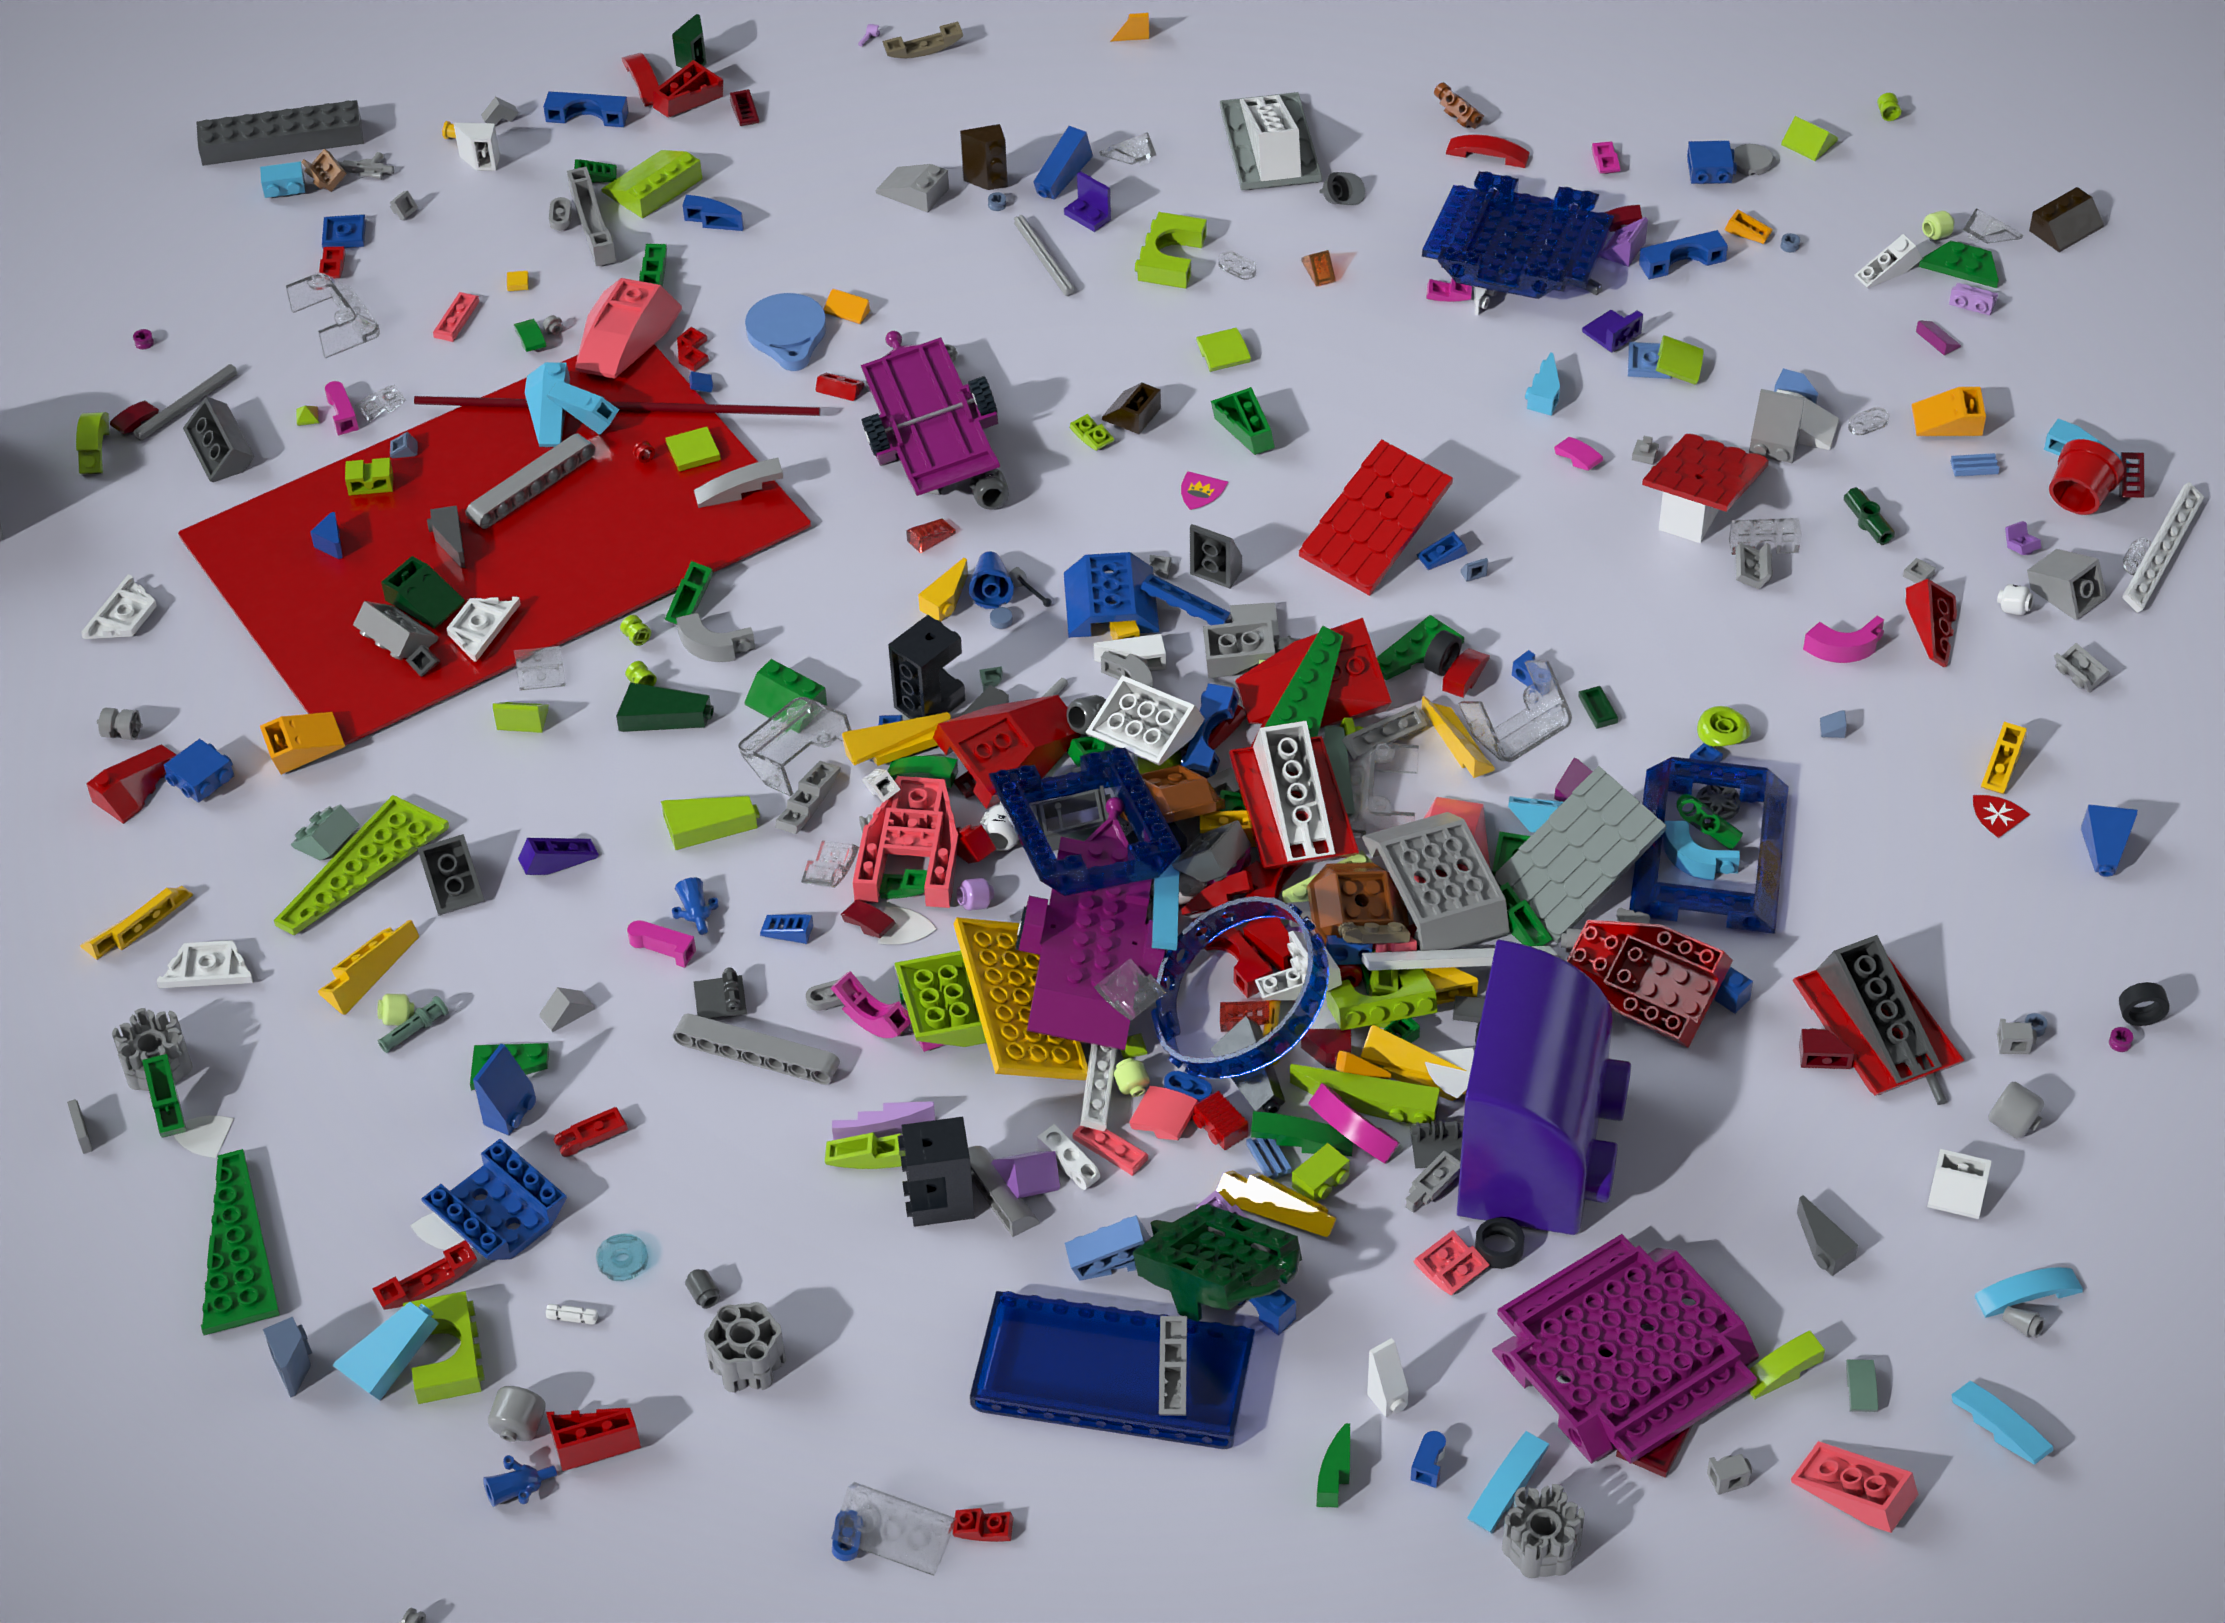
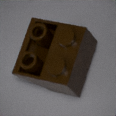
(1134, 408)

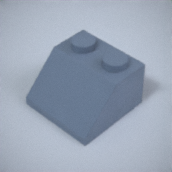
(289, 1352)

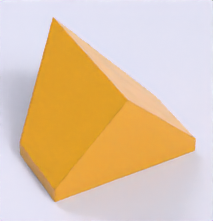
(1134, 28)

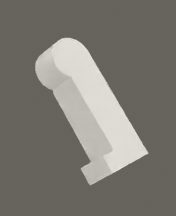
(881, 784)
(1069, 1157)

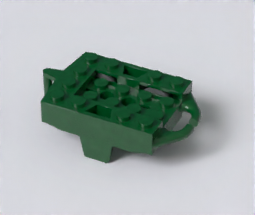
(1216, 1259)

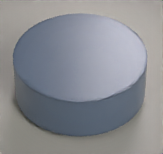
(1001, 618)

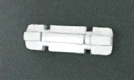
(571, 1314)

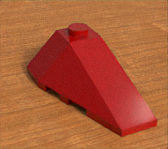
(1932, 614)
(126, 785)

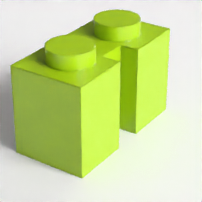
(370, 477)
(1320, 1173)

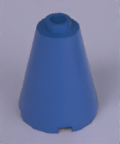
(990, 582)

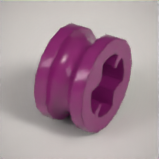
(143, 339)
(2124, 1033)

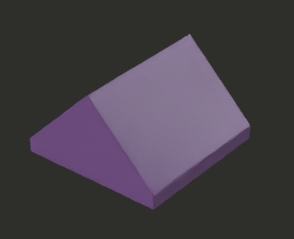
(1626, 243)
(1029, 1173)

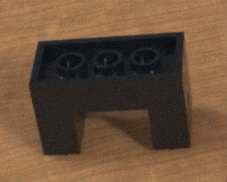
(917, 671)
(936, 1171)

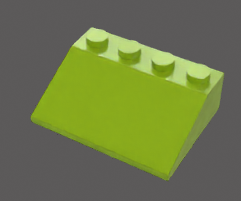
(655, 181)
(940, 1000)

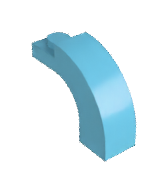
(1695, 859)

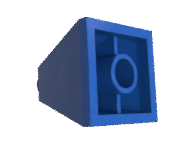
(2106, 835)

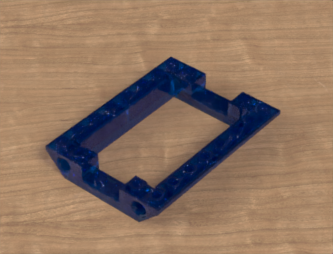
(1070, 875)
(1743, 910)

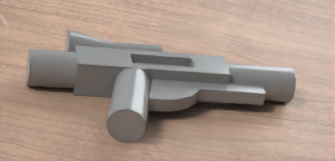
(368, 167)

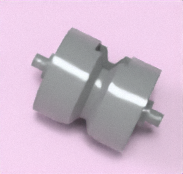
(125, 723)

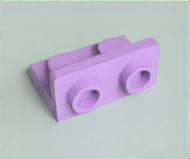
(1973, 298)

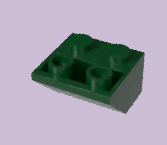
(689, 43)

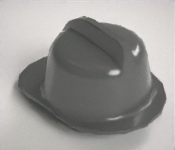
(1343, 189)

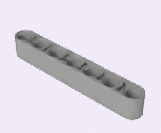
(530, 481)
(756, 1049)

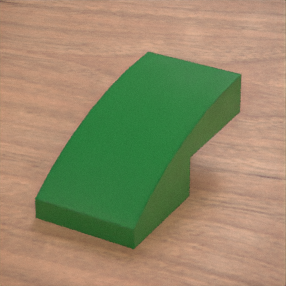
(530, 335)
(903, 886)

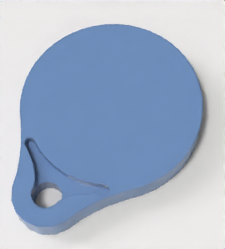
(786, 328)

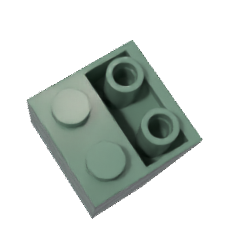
(325, 832)

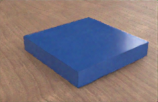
(344, 231)

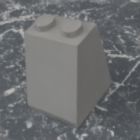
(2068, 582)

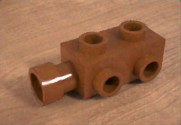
(1457, 106)

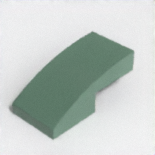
(1862, 1385)

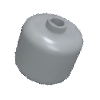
(2017, 1110)
(516, 1413)

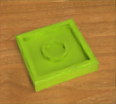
(693, 448)

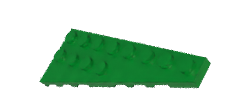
(1310, 685)
(238, 1272)

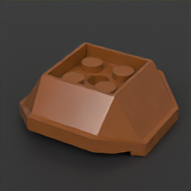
(1181, 793)
(1337, 888)

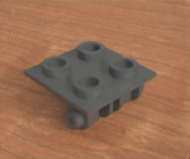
(720, 996)
(1433, 1139)

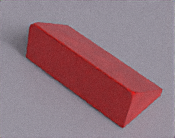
(838, 386)

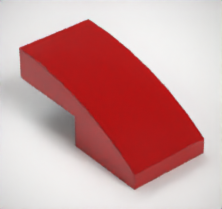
(332, 261)

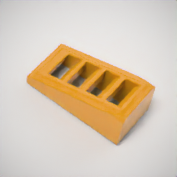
(1744, 226)
(1353, 1064)

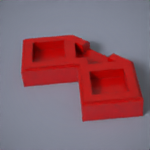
(688, 351)

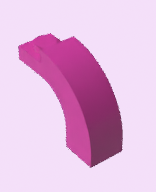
(1842, 646)
(869, 1013)

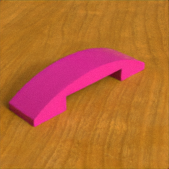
(1352, 1124)

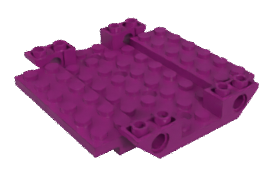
(1655, 1378)

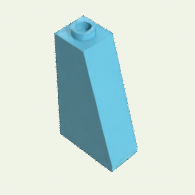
(387, 1350)

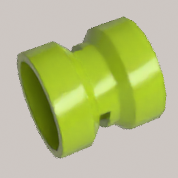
(1889, 106)
(635, 630)
(638, 673)

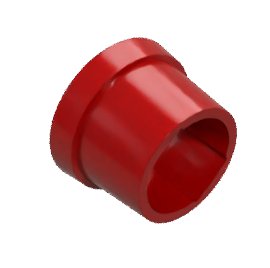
(2085, 476)

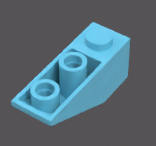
(1545, 388)
(584, 405)

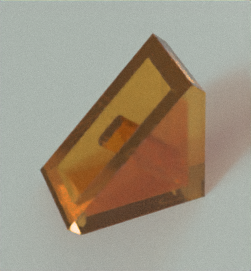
(1319, 268)

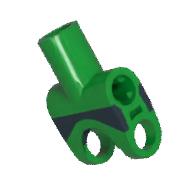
(1717, 828)

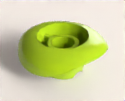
(1722, 726)

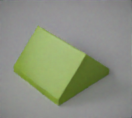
(1808, 139)
(520, 716)

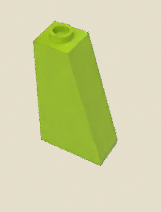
(708, 819)

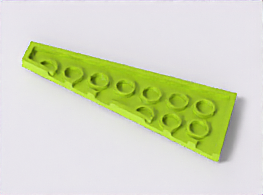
(376, 848)

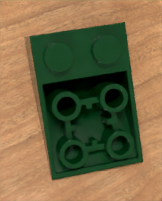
(421, 593)

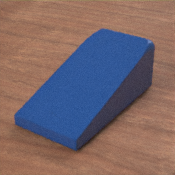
(1443, 551)

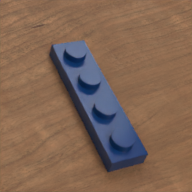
(1187, 601)

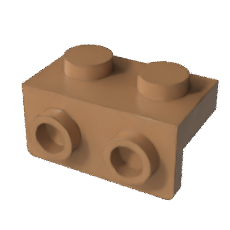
(325, 170)

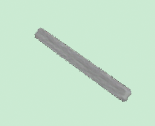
(1044, 255)
(185, 402)

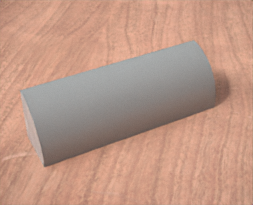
(1011, 1211)

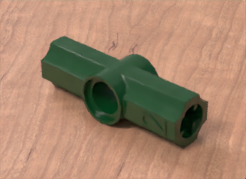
(1869, 516)

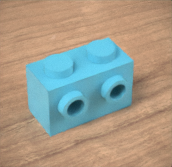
(282, 179)

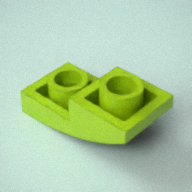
(1090, 433)

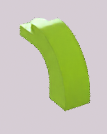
(89, 439)

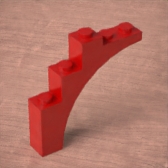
(1269, 933)

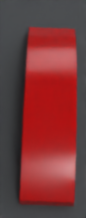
(642, 75)
(1489, 145)
(428, 1280)

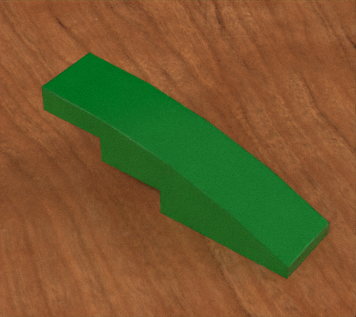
(654, 264)
(1298, 1133)

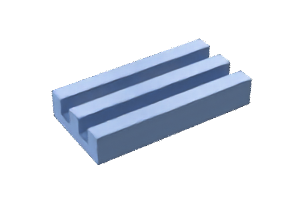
(1974, 464)
(1251, 1144)

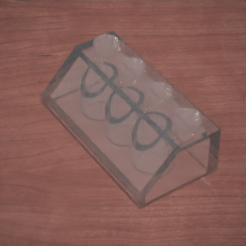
(893, 1528)

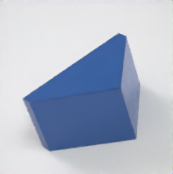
(327, 536)

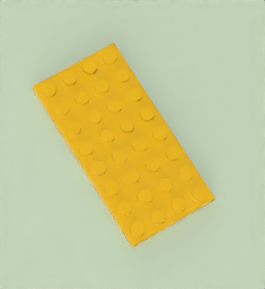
(1003, 995)

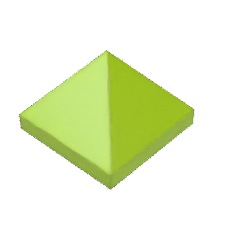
(307, 415)
(1134, 1047)

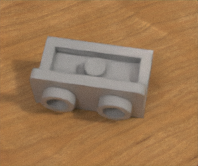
(1753, 565)
(2082, 667)

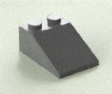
(1214, 557)
(451, 874)

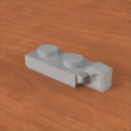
(1433, 1181)

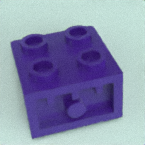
(1092, 205)
(1613, 330)

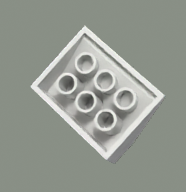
(1145, 721)

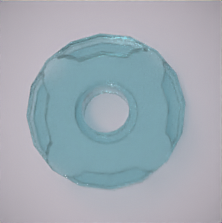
(618, 1245)

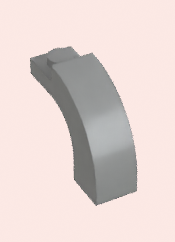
(712, 645)
(1130, 667)

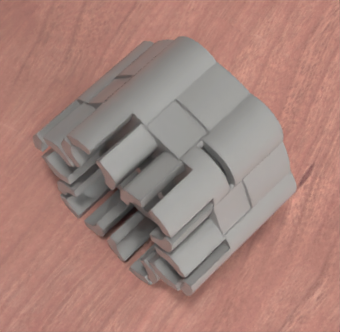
(148, 1039)
(744, 1345)
(1547, 1515)

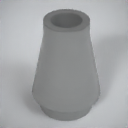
(2025, 1321)

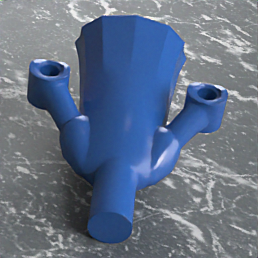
(692, 897)
(517, 1483)

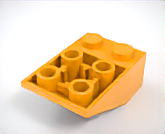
(1951, 413)
(301, 739)

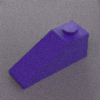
(552, 855)

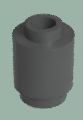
(702, 1288)

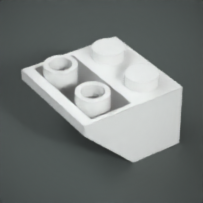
(478, 145)
(1299, 962)
(1959, 1183)

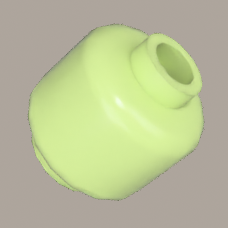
(1938, 225)
(395, 1009)
(1131, 1077)

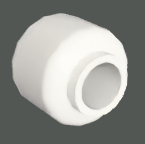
(2015, 599)

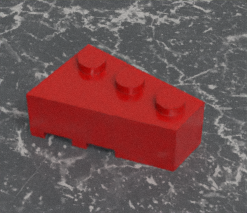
(687, 89)
(592, 1436)

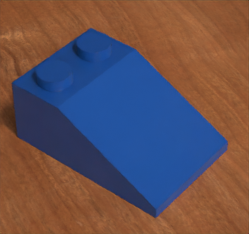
(503, 1092)

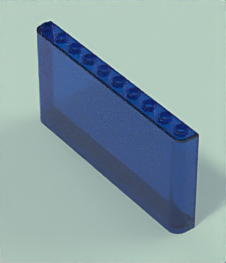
(1102, 1370)

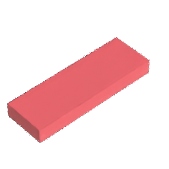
(456, 316)
(1112, 1148)

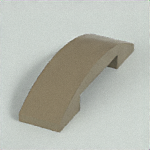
(925, 45)

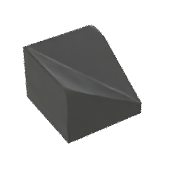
(423, 660)

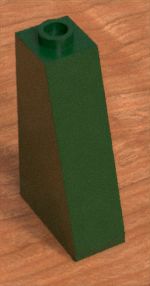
(662, 709)

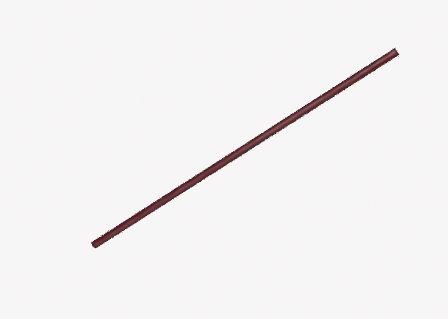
(629, 406)

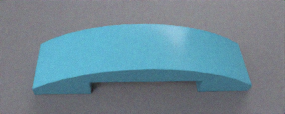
(2027, 1287)

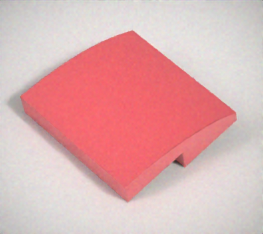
(1163, 1112)
(1451, 1263)

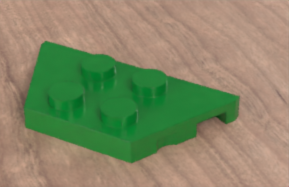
(1963, 262)

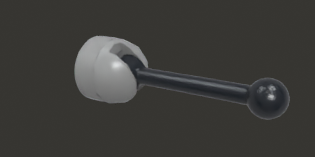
(1019, 579)

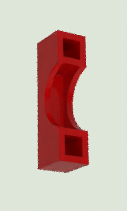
(1249, 964)

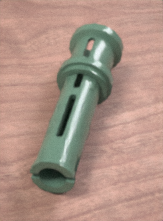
(422, 1018)

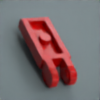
(590, 1131)

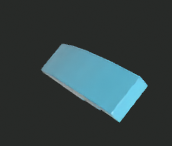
(2005, 1424)
(1509, 1477)

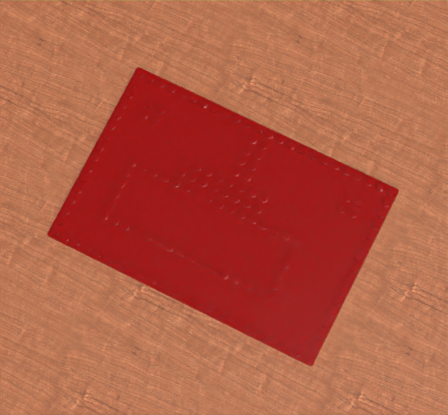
(572, 554)

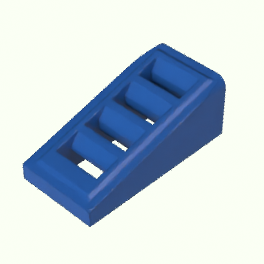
(800, 931)

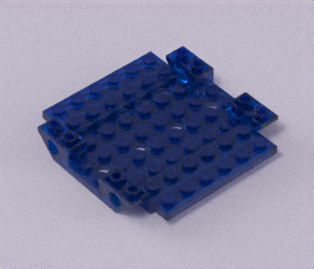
(1518, 239)

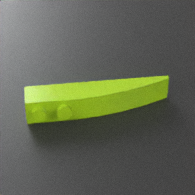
(1373, 1095)

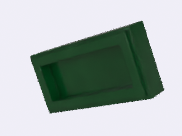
(1598, 707)

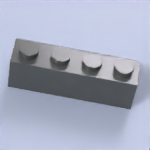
(217, 440)

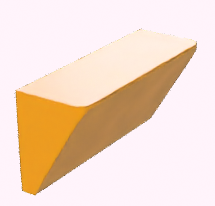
(847, 306)

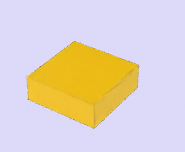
(517, 280)

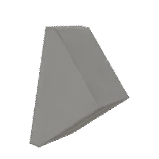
(565, 1007)

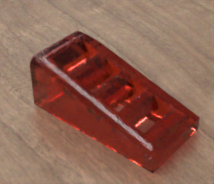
(919, 537)
(1236, 1008)

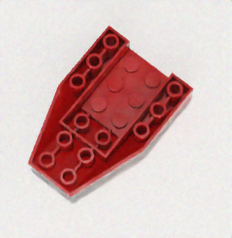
(1355, 688)
(1007, 739)
(1652, 974)

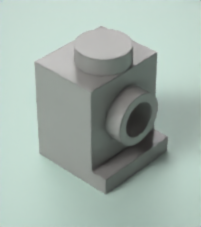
(2015, 1037)
(1729, 1473)

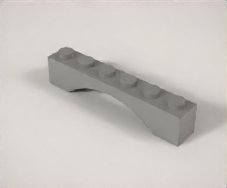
(590, 216)

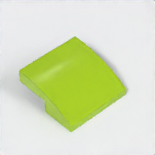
(1223, 349)
(1680, 360)

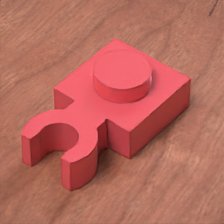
(1396, 947)

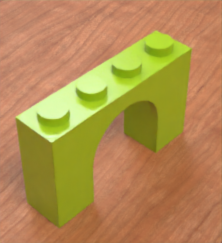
(1166, 231)
(1354, 1010)
(460, 1372)

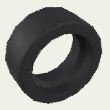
(1442, 652)
(2142, 993)
(1503, 1227)

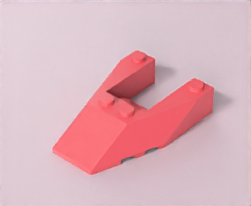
(910, 824)

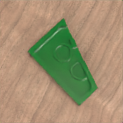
(528, 1056)

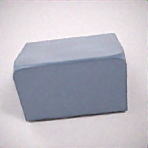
(403, 446)
(1475, 569)
(1833, 725)

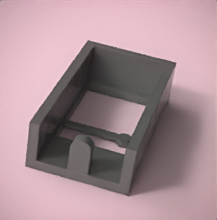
(1068, 805)

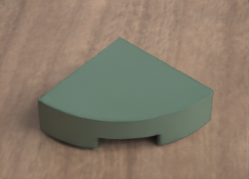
(991, 677)

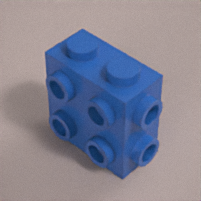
(1710, 162)
(199, 770)

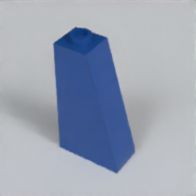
(1064, 163)

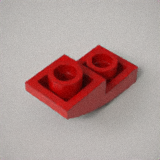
(977, 1526)

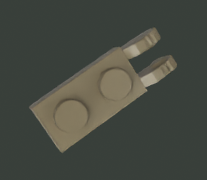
(1374, 933)

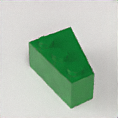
(1244, 420)

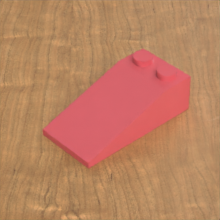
(1857, 1485)

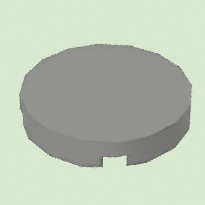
(1752, 159)

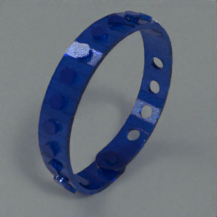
(1285, 1034)

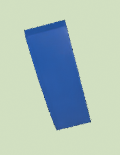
(712, 213)

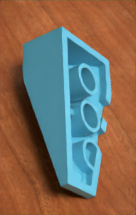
(546, 415)

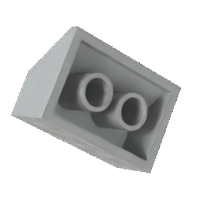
(392, 629)

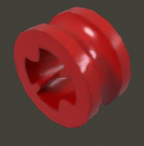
(639, 453)

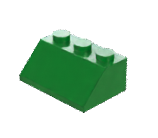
(777, 686)

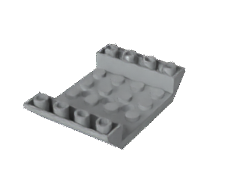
(1447, 909)

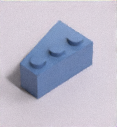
(1106, 1249)

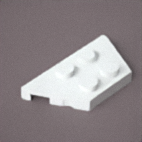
(121, 613)
(480, 623)
(206, 965)

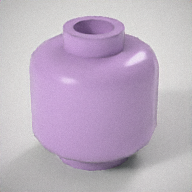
(975, 894)

